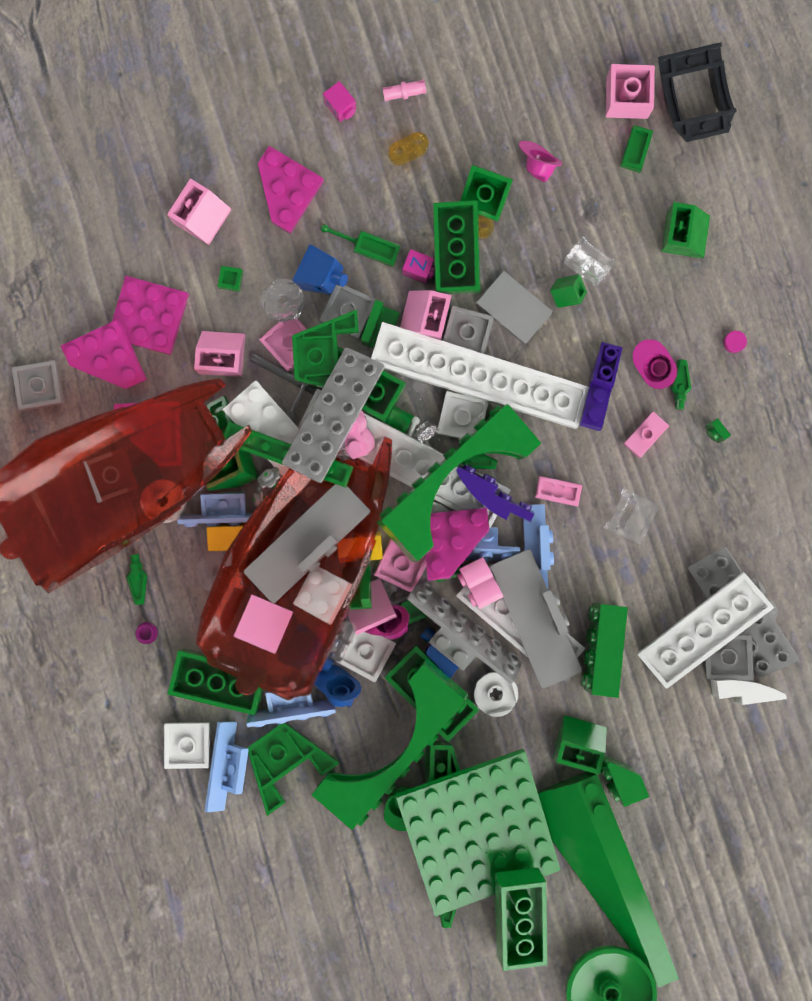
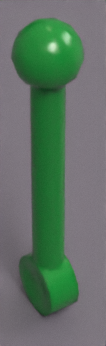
(324, 228)

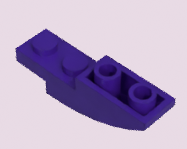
(600, 386)
(484, 490)

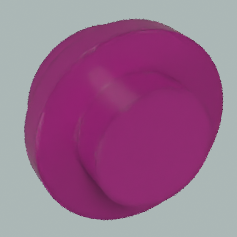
(146, 633)

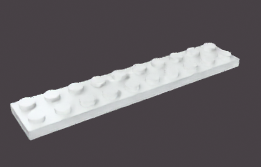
(480, 375)
(412, 460)

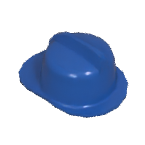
(338, 686)

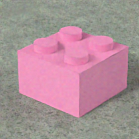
(630, 91)

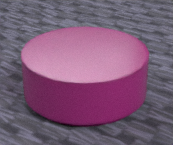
(735, 341)

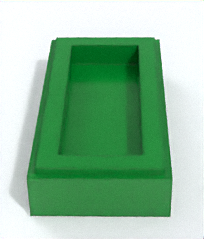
(636, 148)
(377, 248)

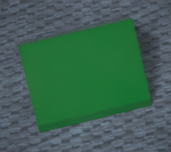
(488, 189)

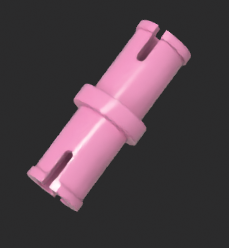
(404, 90)

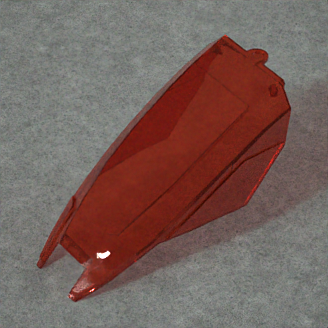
(144, 467)
(307, 638)

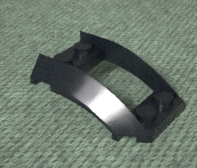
(691, 61)

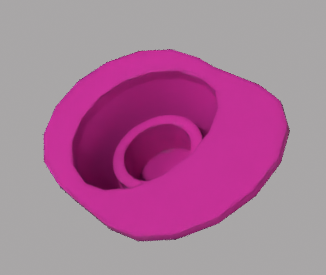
(539, 161)
(654, 364)
(393, 628)

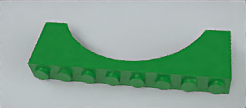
(409, 519)
(355, 794)

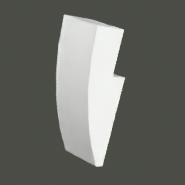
(745, 691)

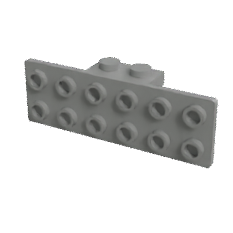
(333, 415)
(306, 542)
(536, 618)
(461, 638)
(769, 643)

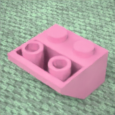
(199, 212)
(426, 313)
(220, 354)

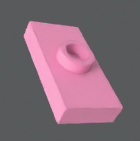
(646, 434)
(558, 491)

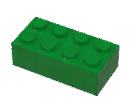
(457, 247)
(383, 396)
(604, 649)
(399, 678)
(205, 684)
(521, 918)

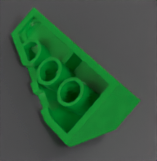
(241, 467)

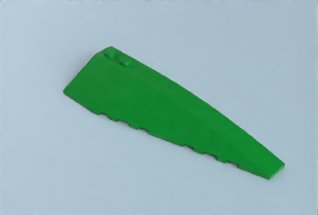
(596, 851)

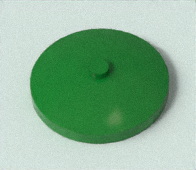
(610, 975)

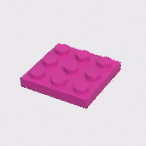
(150, 314)

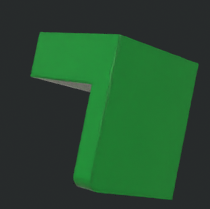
(568, 291)

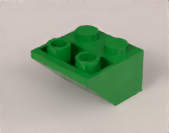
(685, 230)
(580, 744)
(624, 782)

